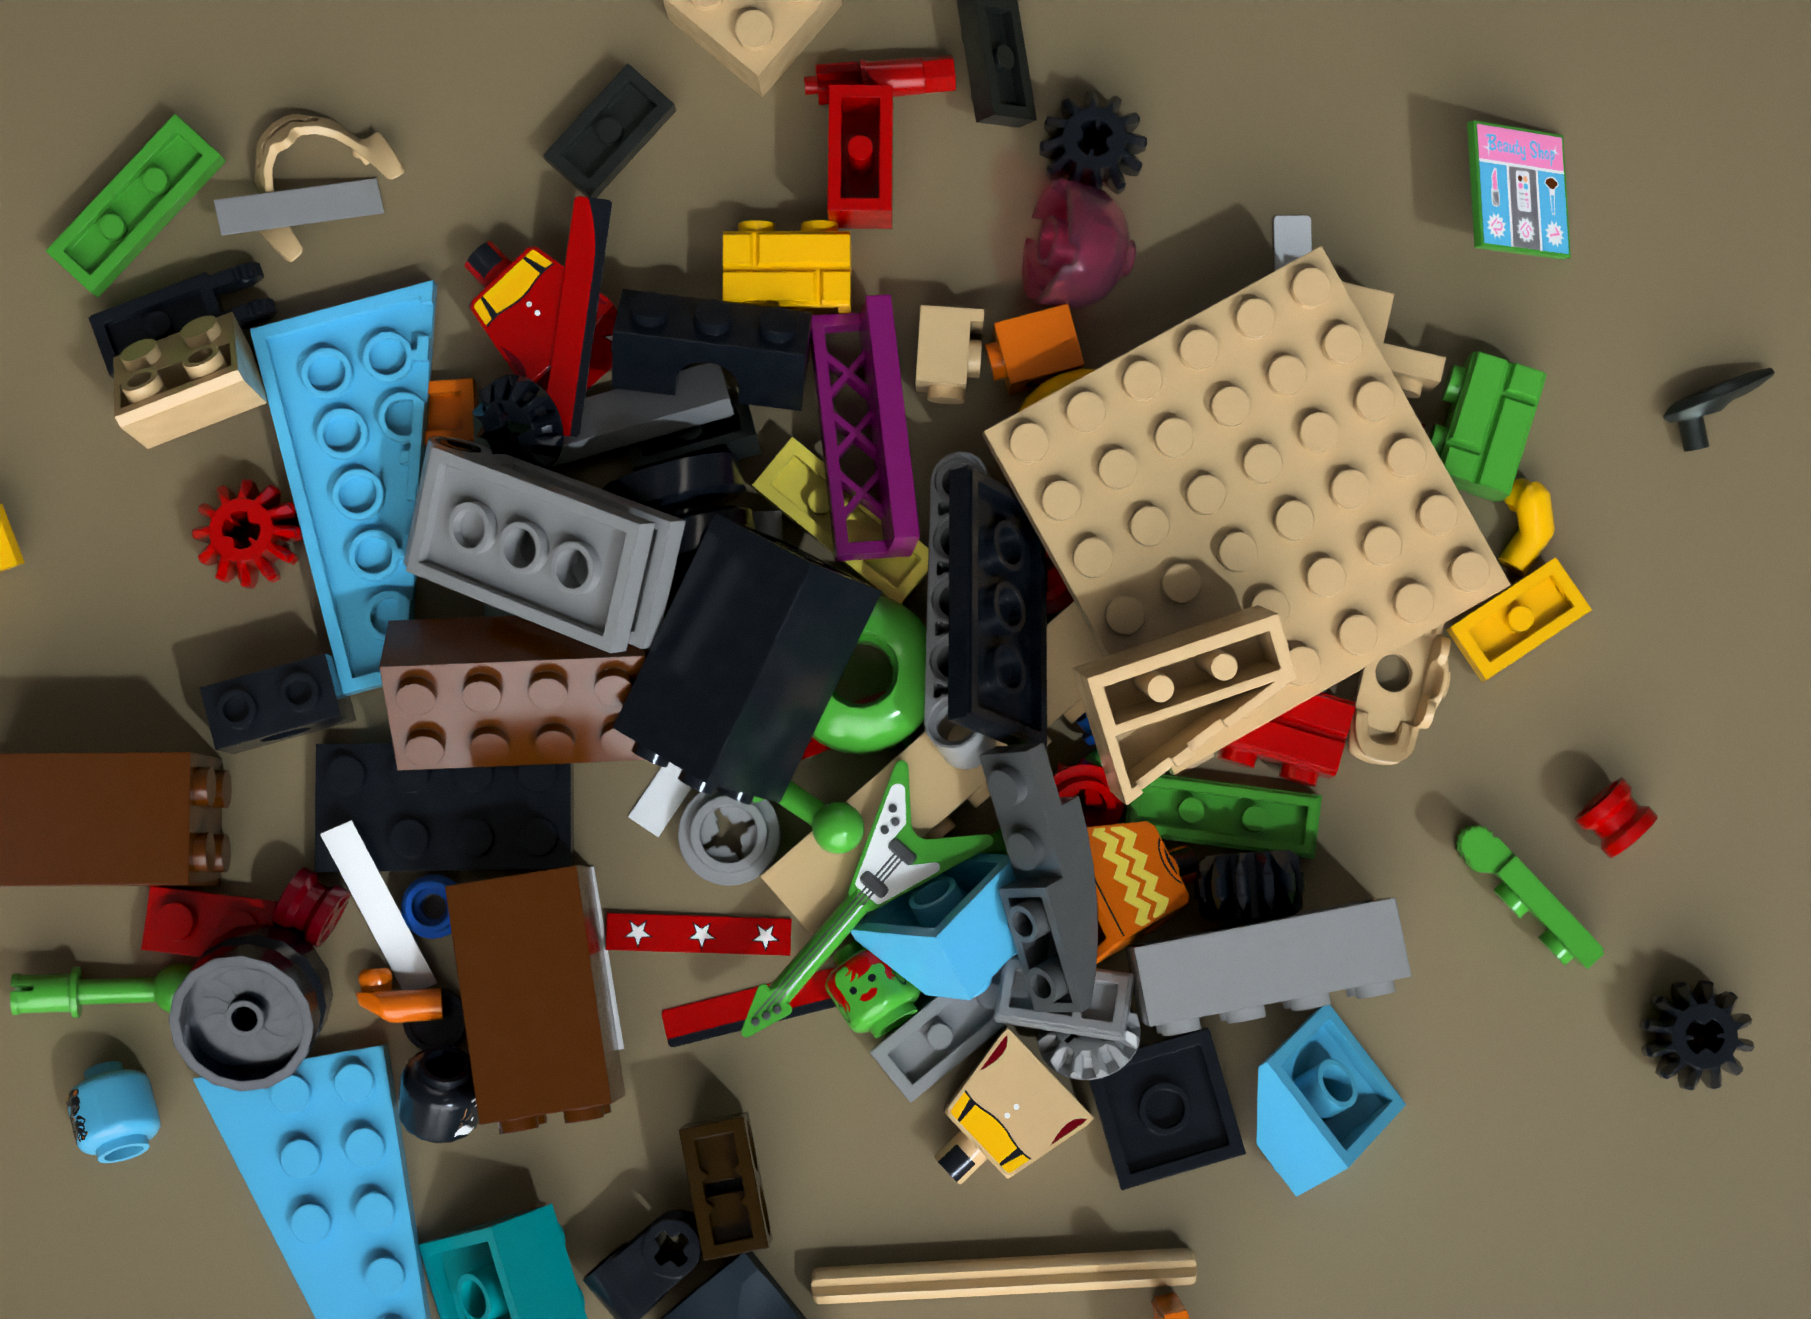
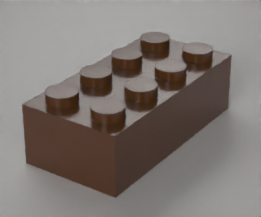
(502, 694)

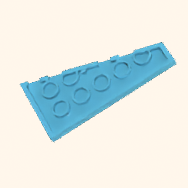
(351, 434)
(332, 1181)

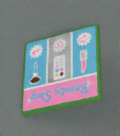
(1518, 190)

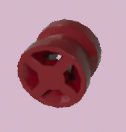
(311, 907)

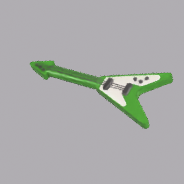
(888, 867)

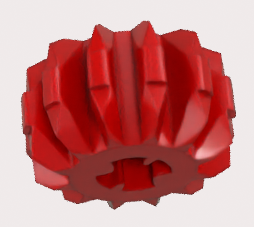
(235, 557)

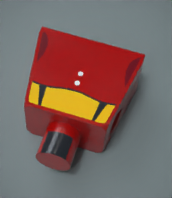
(523, 307)

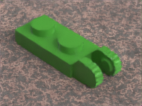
(1524, 892)

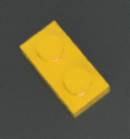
(1518, 619)

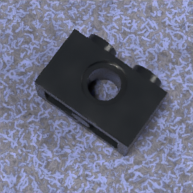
(276, 704)

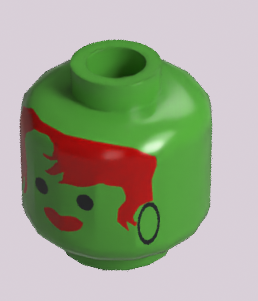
(870, 992)

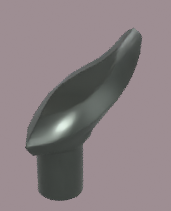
(1691, 409)

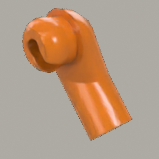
(397, 1005)

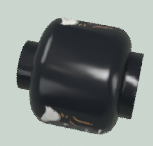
(438, 1095)

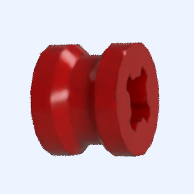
(1616, 818)

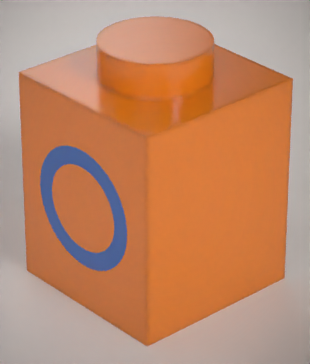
(1033, 348)

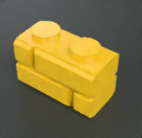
(789, 268)

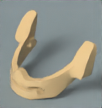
(284, 133)

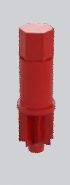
(906, 75)

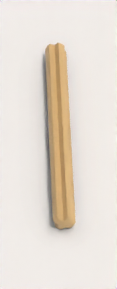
(1003, 1276)

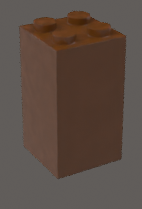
(113, 819)
(535, 998)

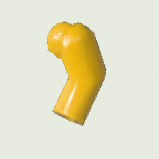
(1535, 525)

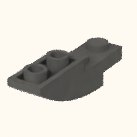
(1054, 887)

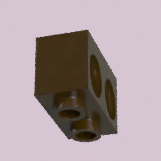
(726, 1186)

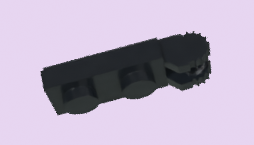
(176, 305)

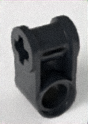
(640, 1271)

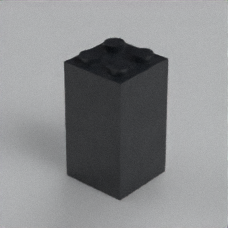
(745, 663)

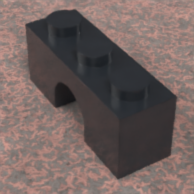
(756, 343)

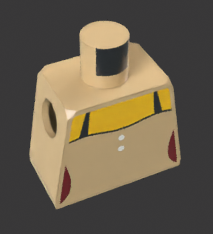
(1008, 1112)

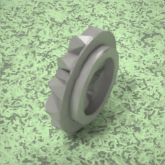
(721, 864)
(1088, 1056)

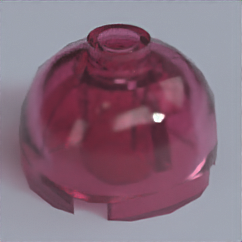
(1079, 248)

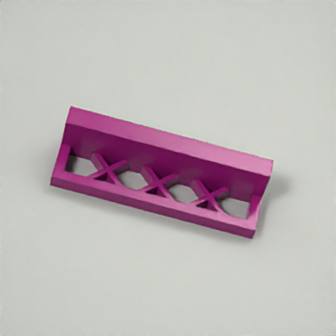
(887, 425)

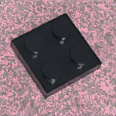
(1167, 1110)

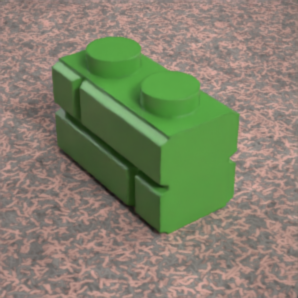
(1487, 423)

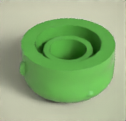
(900, 711)

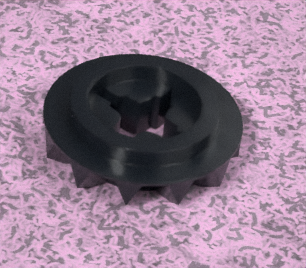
(524, 402)

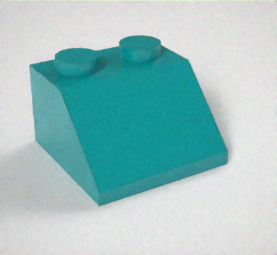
(504, 1270)

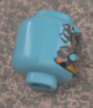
(113, 1112)

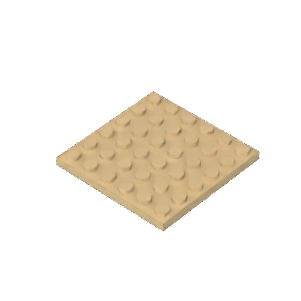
(1248, 470)

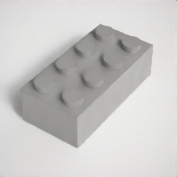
(1269, 962)

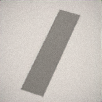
(298, 206)

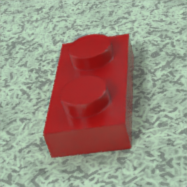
(190, 920)

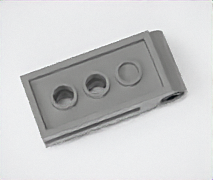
(542, 545)

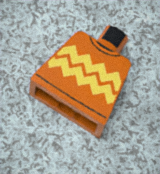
(1136, 882)

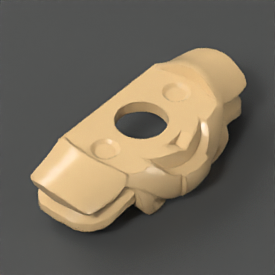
(1389, 722)

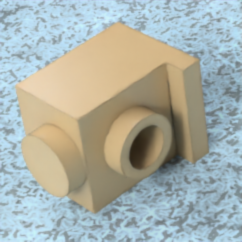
(947, 352)

